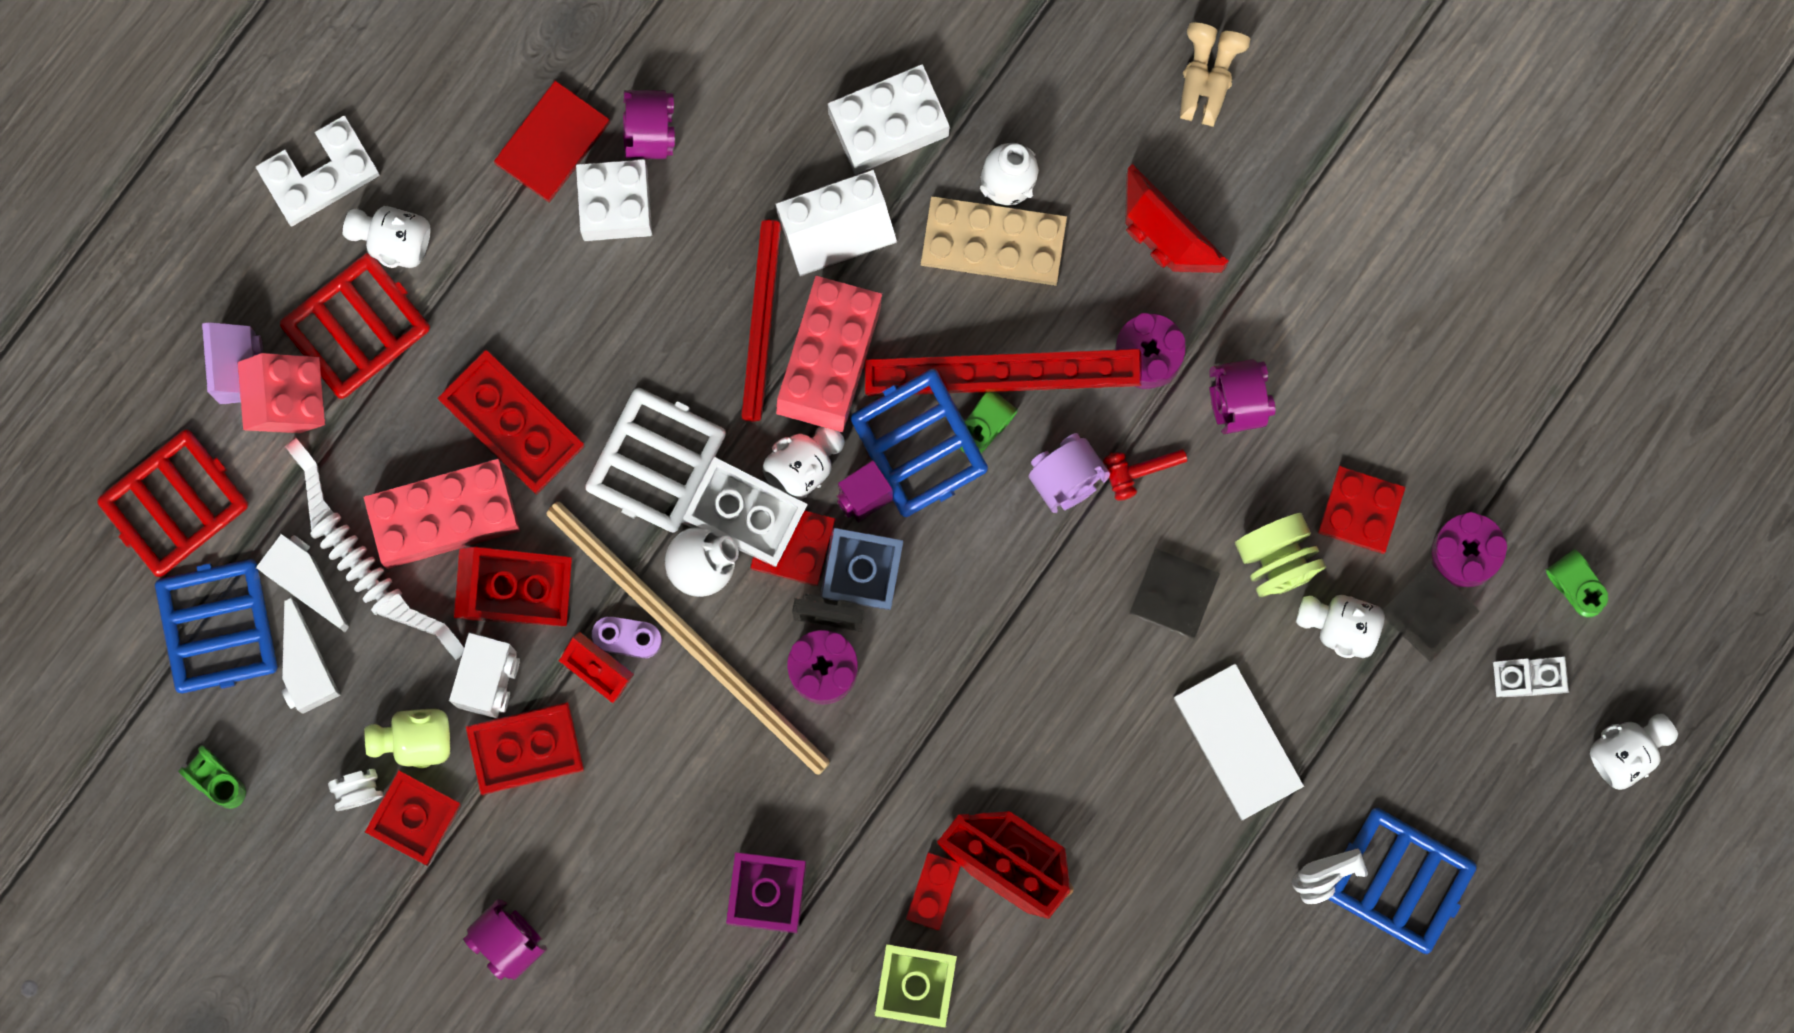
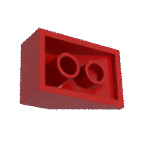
(512, 587)

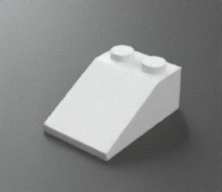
(746, 510)

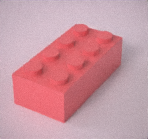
(829, 354)
(441, 514)

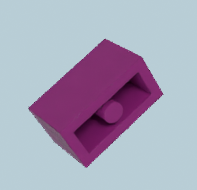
(864, 492)

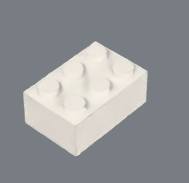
(888, 119)

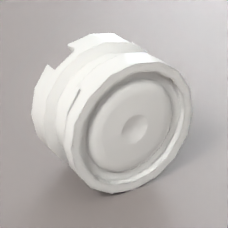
(355, 790)

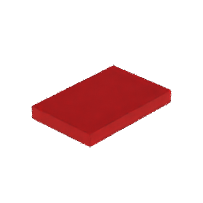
(552, 141)
(524, 748)

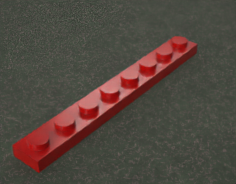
(1011, 371)

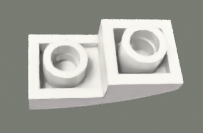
(1531, 677)

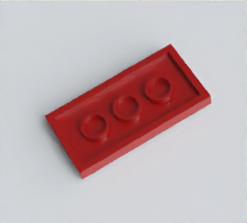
(511, 422)

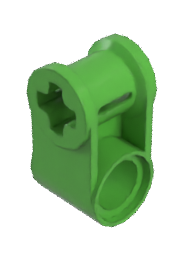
(990, 418)
(1574, 579)
(209, 775)

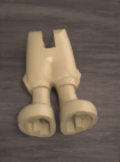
(1214, 83)

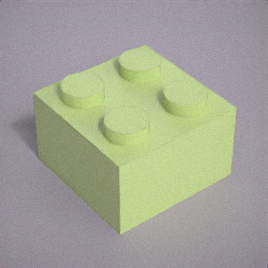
(915, 986)

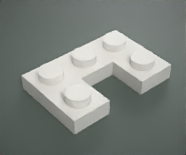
(305, 196)

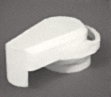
(1321, 875)

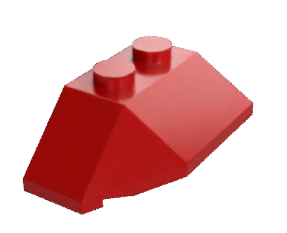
(1166, 230)
(1010, 859)

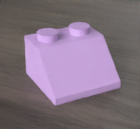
(223, 350)

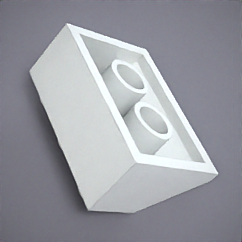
(836, 223)

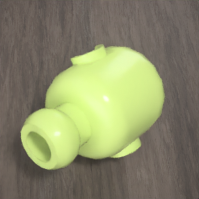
(414, 737)

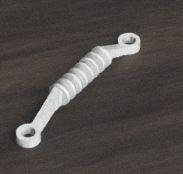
(388, 603)

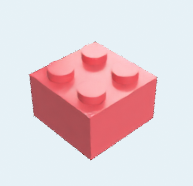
(281, 393)

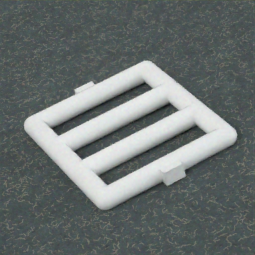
(684, 492)

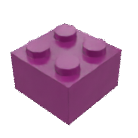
(766, 893)

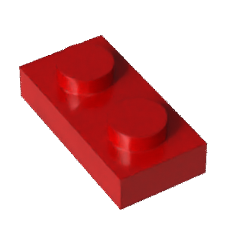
(596, 667)
(933, 891)

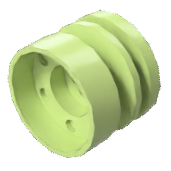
(1280, 555)

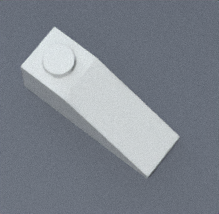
(299, 574)
(304, 668)

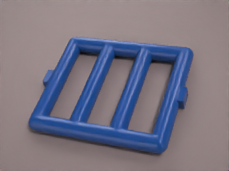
(961, 439)
(260, 634)
(1436, 850)

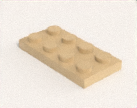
(993, 241)

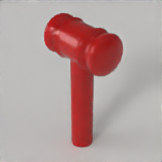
(1122, 475)

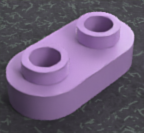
(626, 637)

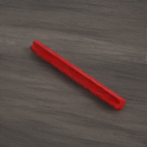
(761, 320)

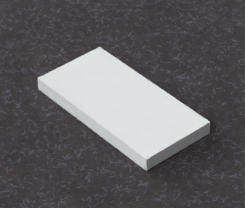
(1238, 742)

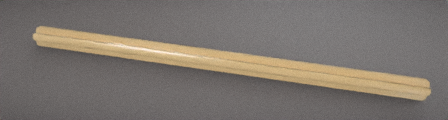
(688, 638)

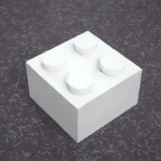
(614, 200)
(484, 676)

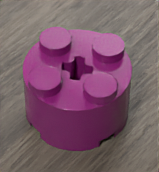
(646, 124)
(1166, 339)
(1241, 396)
(1487, 554)
(835, 651)
(505, 941)

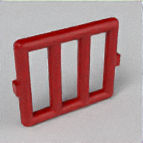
(393, 346)
(184, 545)

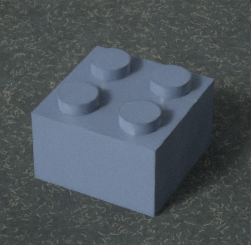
(861, 568)

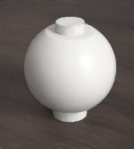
(700, 561)

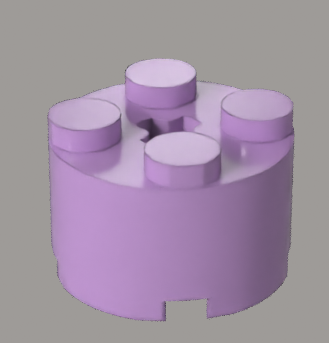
(1067, 473)

